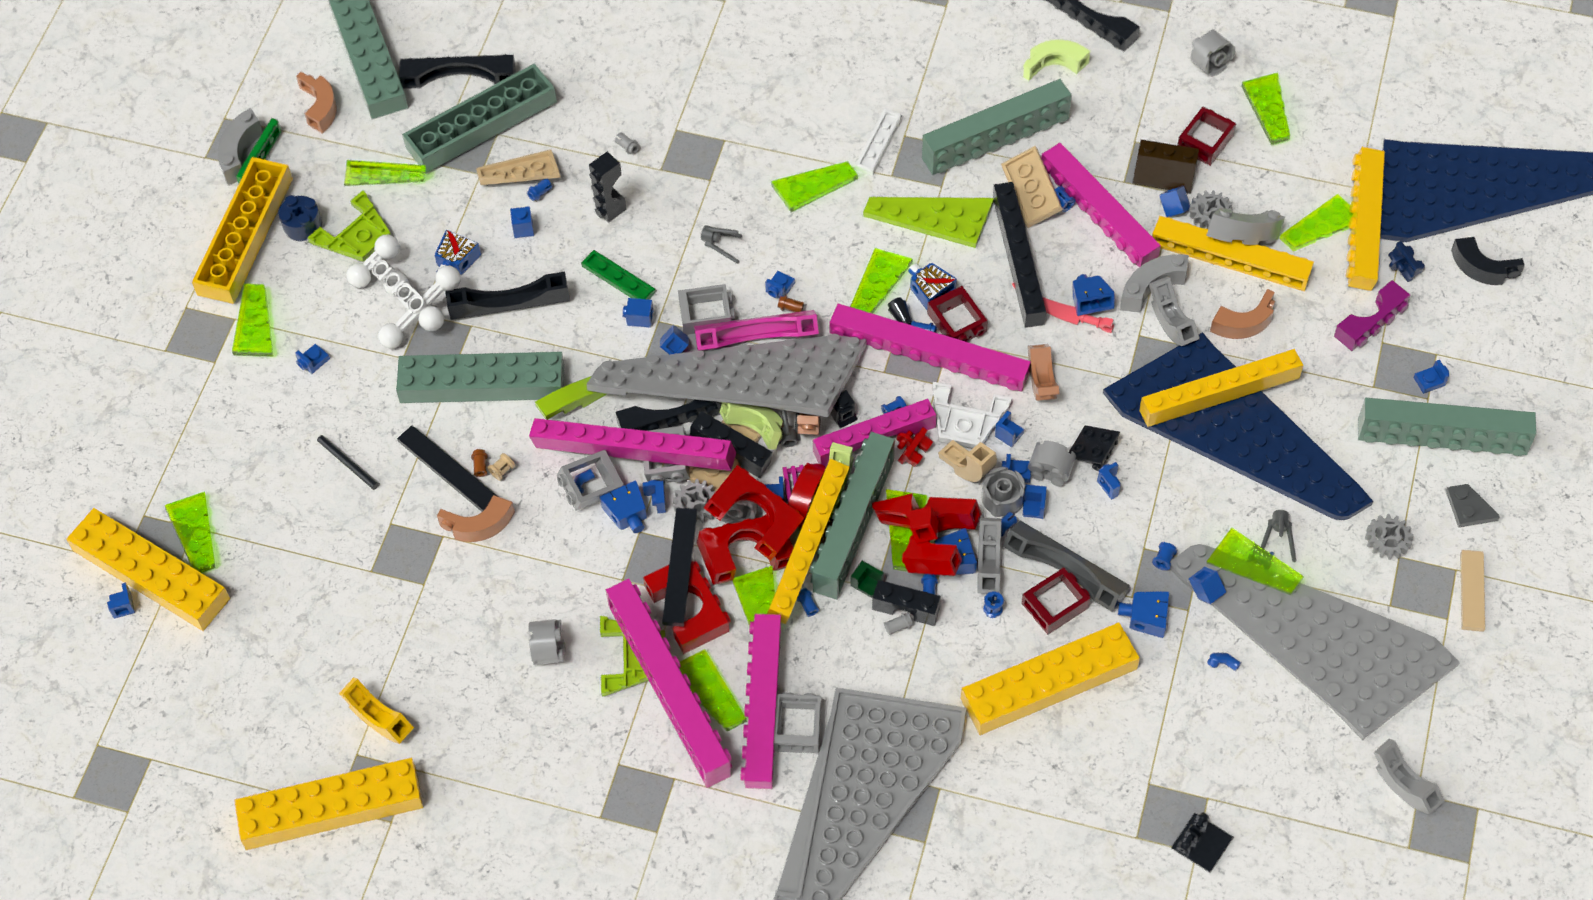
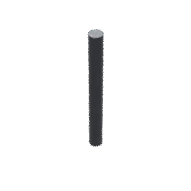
(347, 462)

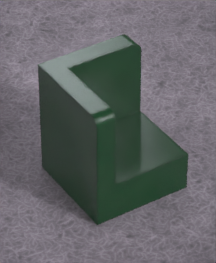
(866, 578)

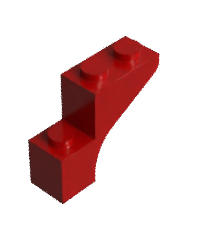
(905, 512)

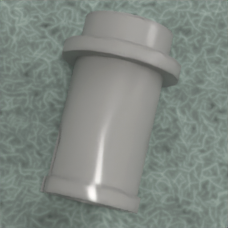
(629, 145)
(898, 623)

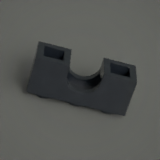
(893, 597)

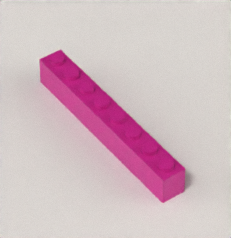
(1100, 205)
(762, 701)

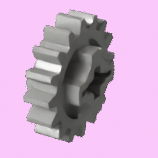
(1205, 205)
(693, 493)
(1389, 536)

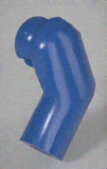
(582, 478)
(1224, 658)

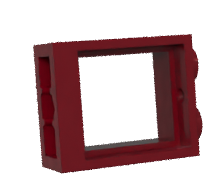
(1207, 153)
(949, 301)
(1040, 613)

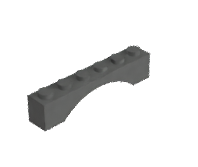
(1034, 545)

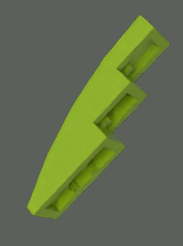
(567, 399)

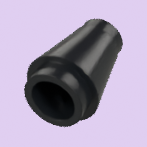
(899, 310)

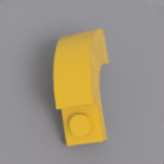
(375, 714)

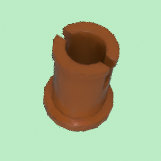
(790, 304)
(479, 459)

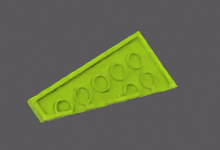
(942, 217)

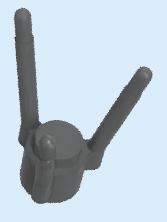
(712, 234)
(789, 435)
(1280, 523)

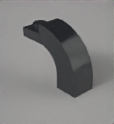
(1481, 268)

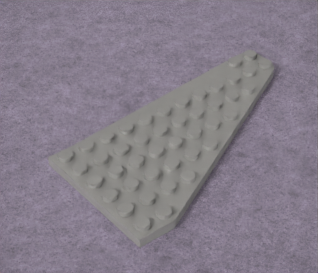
(780, 375)
(1339, 651)
(865, 780)

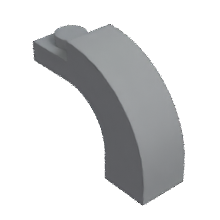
(1170, 316)
(989, 555)
(1404, 781)

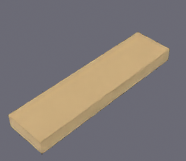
(1472, 590)

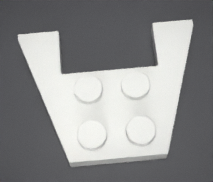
(962, 423)

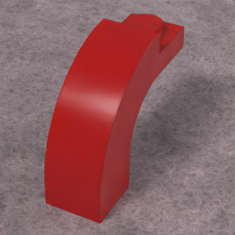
(806, 488)

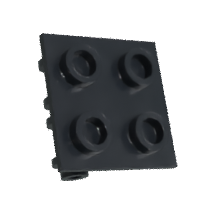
(1095, 445)
(1202, 842)

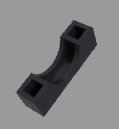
(603, 175)
(748, 452)

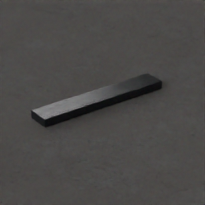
(446, 468)
(680, 567)

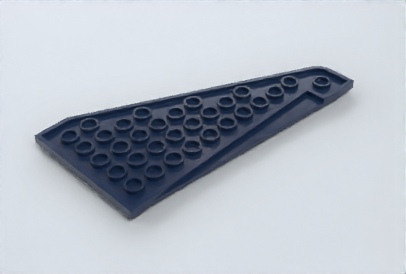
(1459, 186)
(1241, 434)

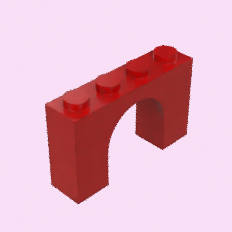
(743, 487)
(715, 542)
(942, 558)
(703, 627)

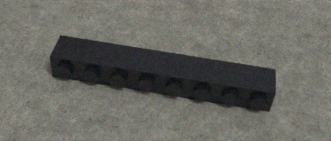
(1019, 255)

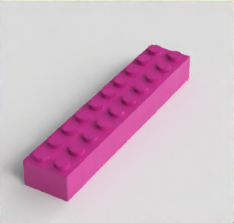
(669, 683)

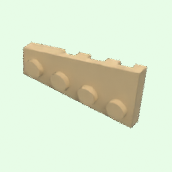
(524, 168)

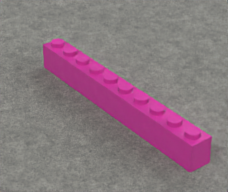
(931, 347)
(633, 444)

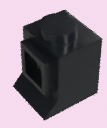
(844, 410)

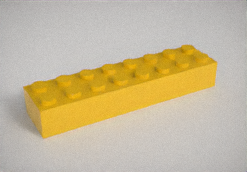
(242, 230)
(148, 569)
(1049, 678)
(328, 803)

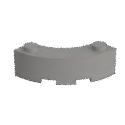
(233, 142)
(1246, 227)
(1137, 286)

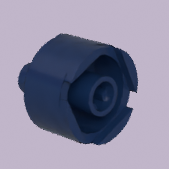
(299, 217)

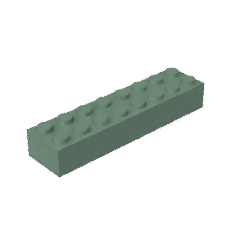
(369, 57)
(480, 118)
(996, 126)
(479, 377)
(1446, 426)
(852, 516)

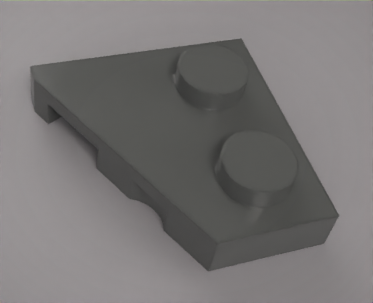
(1469, 506)

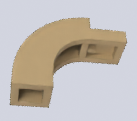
(966, 464)

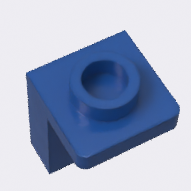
(779, 284)
(312, 358)
(1432, 377)
(1019, 466)
(1108, 480)
(656, 490)

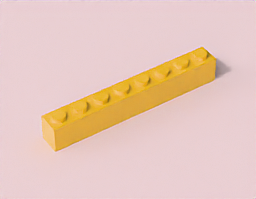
(1366, 218)
(1247, 259)
(1221, 387)
(808, 540)

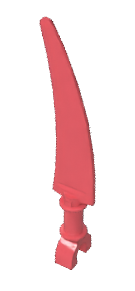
(1068, 314)

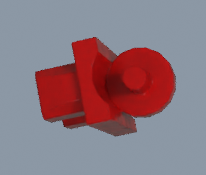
(920, 440)

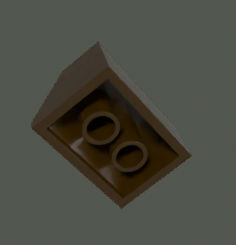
(1165, 166)

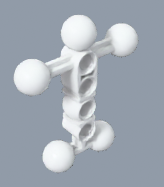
(397, 285)

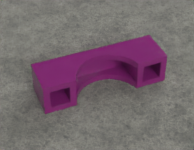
(1356, 330)

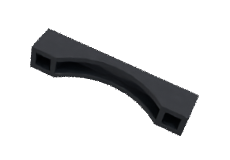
(1116, 30)
(421, 71)
(544, 291)
(649, 419)

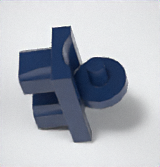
(1403, 260)

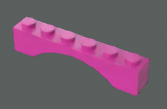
(781, 325)
(889, 424)

